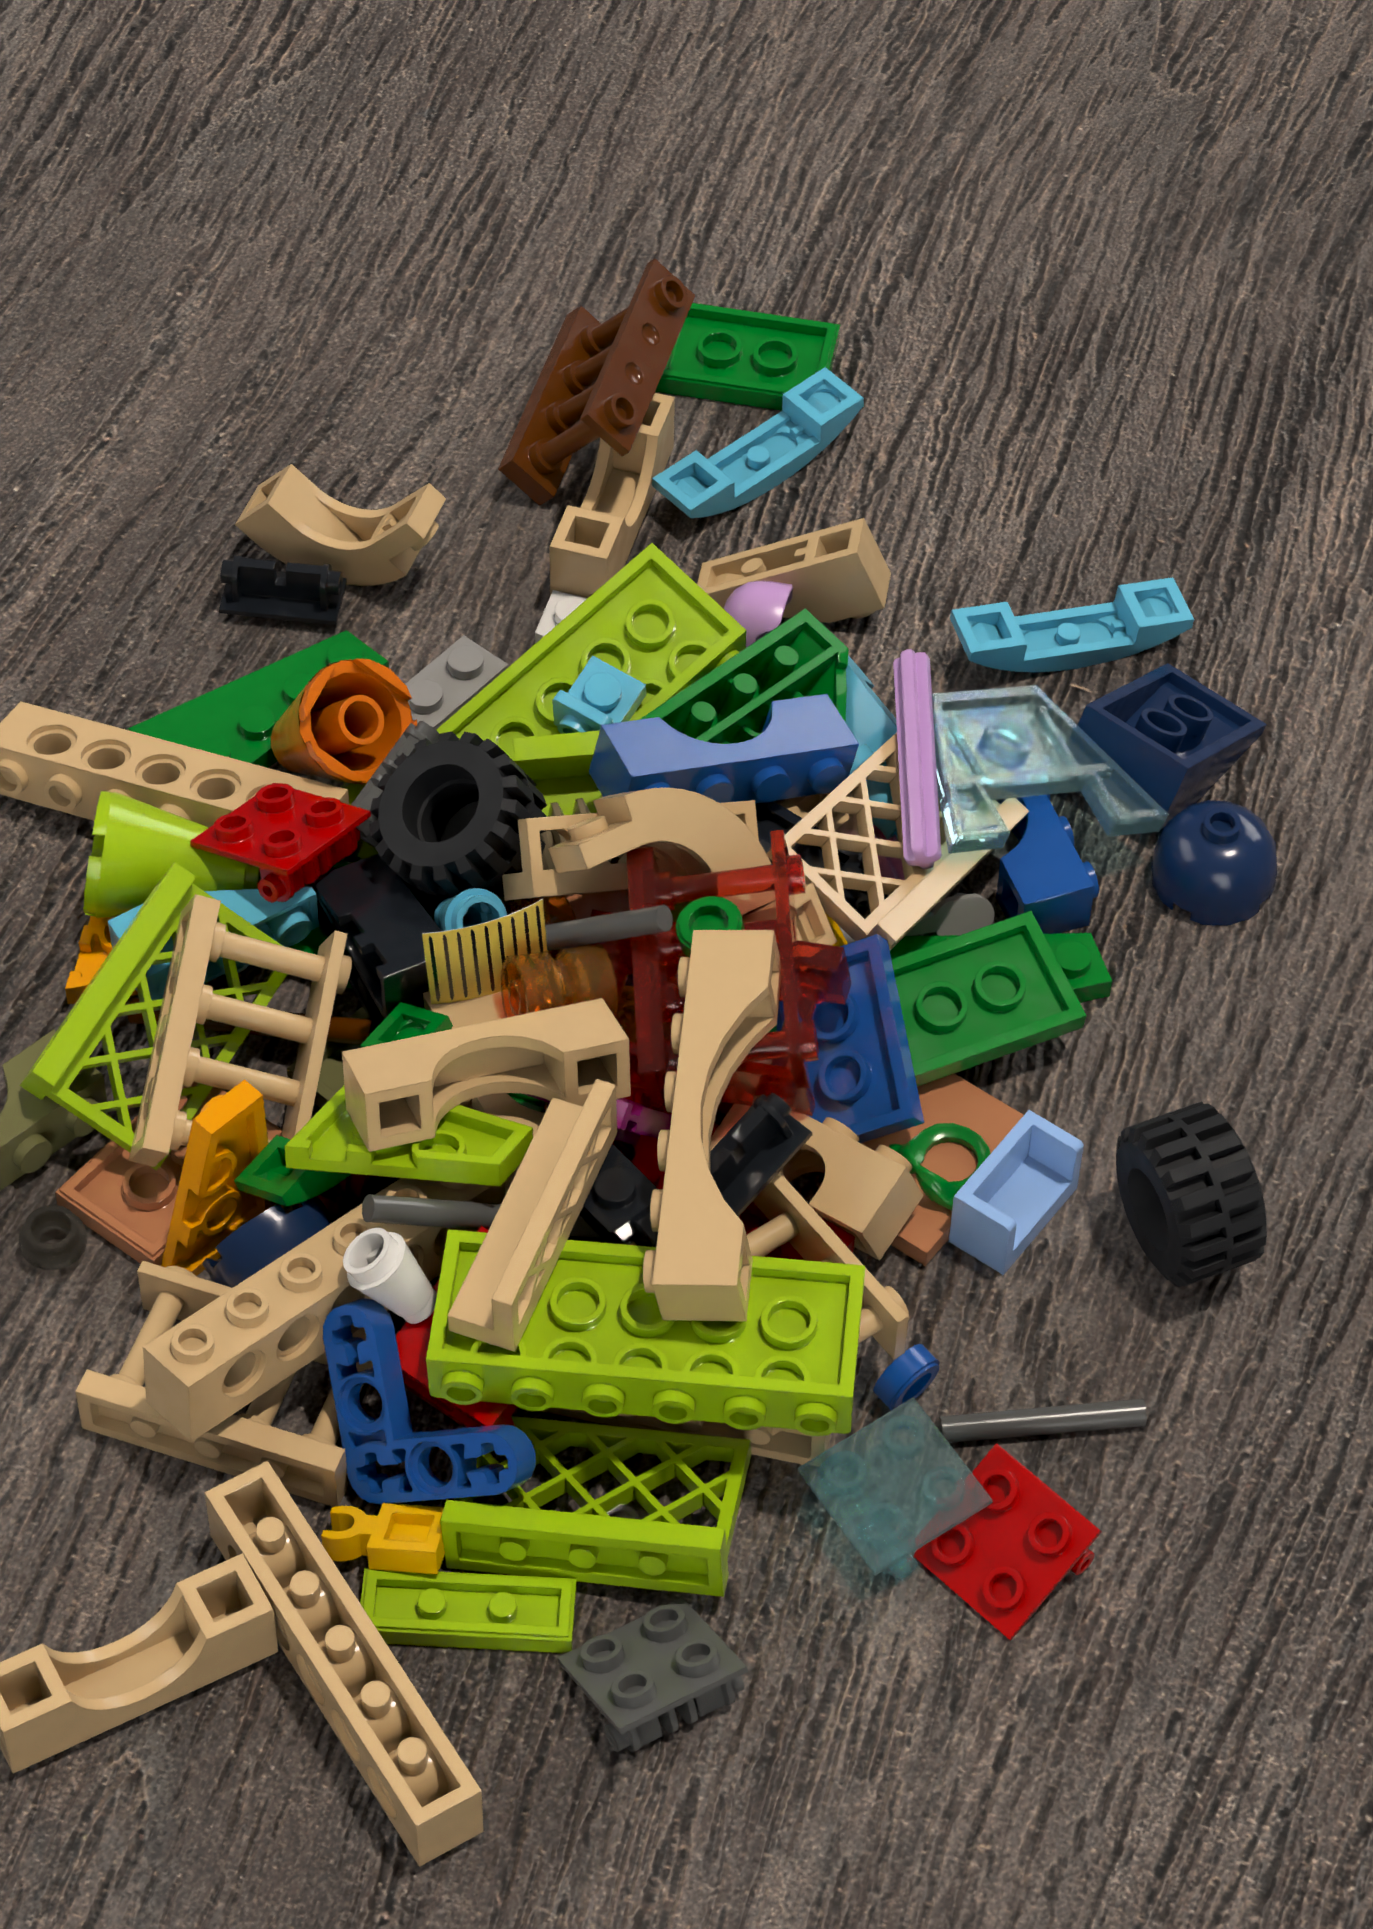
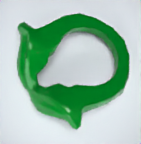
(915, 1150)

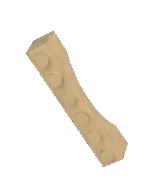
(702, 1245)

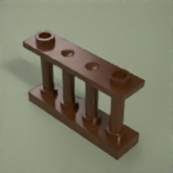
(596, 383)

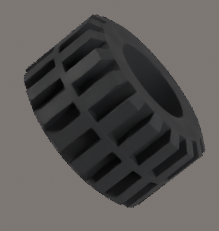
(430, 791)
(1191, 1194)

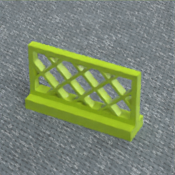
(106, 999)
(589, 1542)

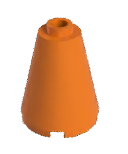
(343, 722)

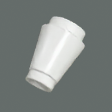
(387, 1272)

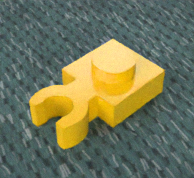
(394, 1540)

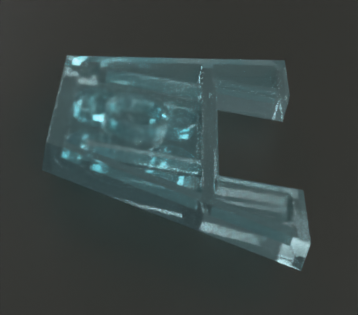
(1024, 746)

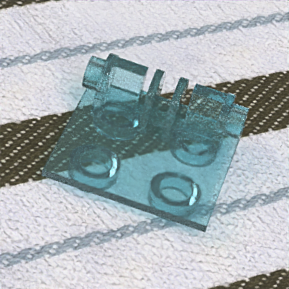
(895, 1488)

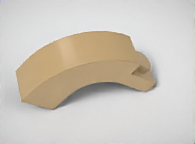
(307, 526)
(678, 824)

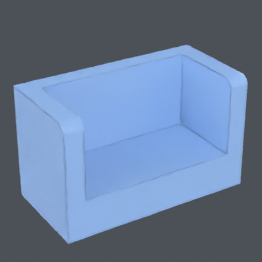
(1015, 1192)

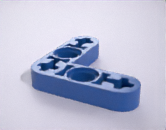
(391, 1435)

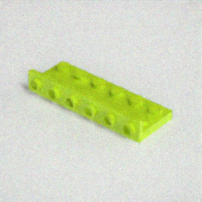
(641, 621)
(608, 1352)

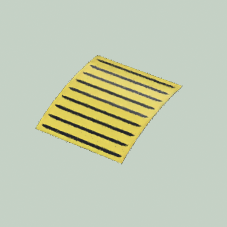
(470, 959)

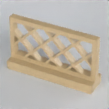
(908, 898)

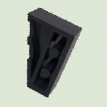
(382, 933)

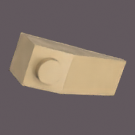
(832, 572)

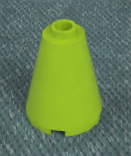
(137, 847)

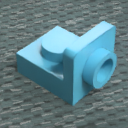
(597, 698)

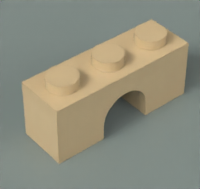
(861, 1189)

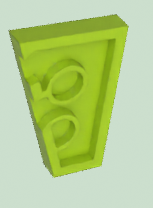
(466, 1148)

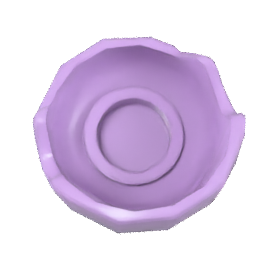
(759, 607)

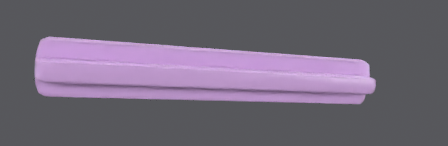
(917, 759)

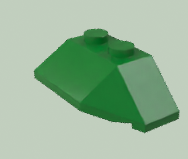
(735, 697)

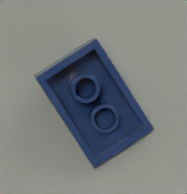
(1170, 735)

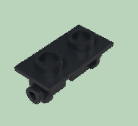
(299, 594)
(756, 1150)

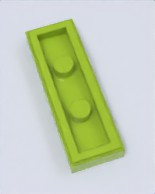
(471, 1610)

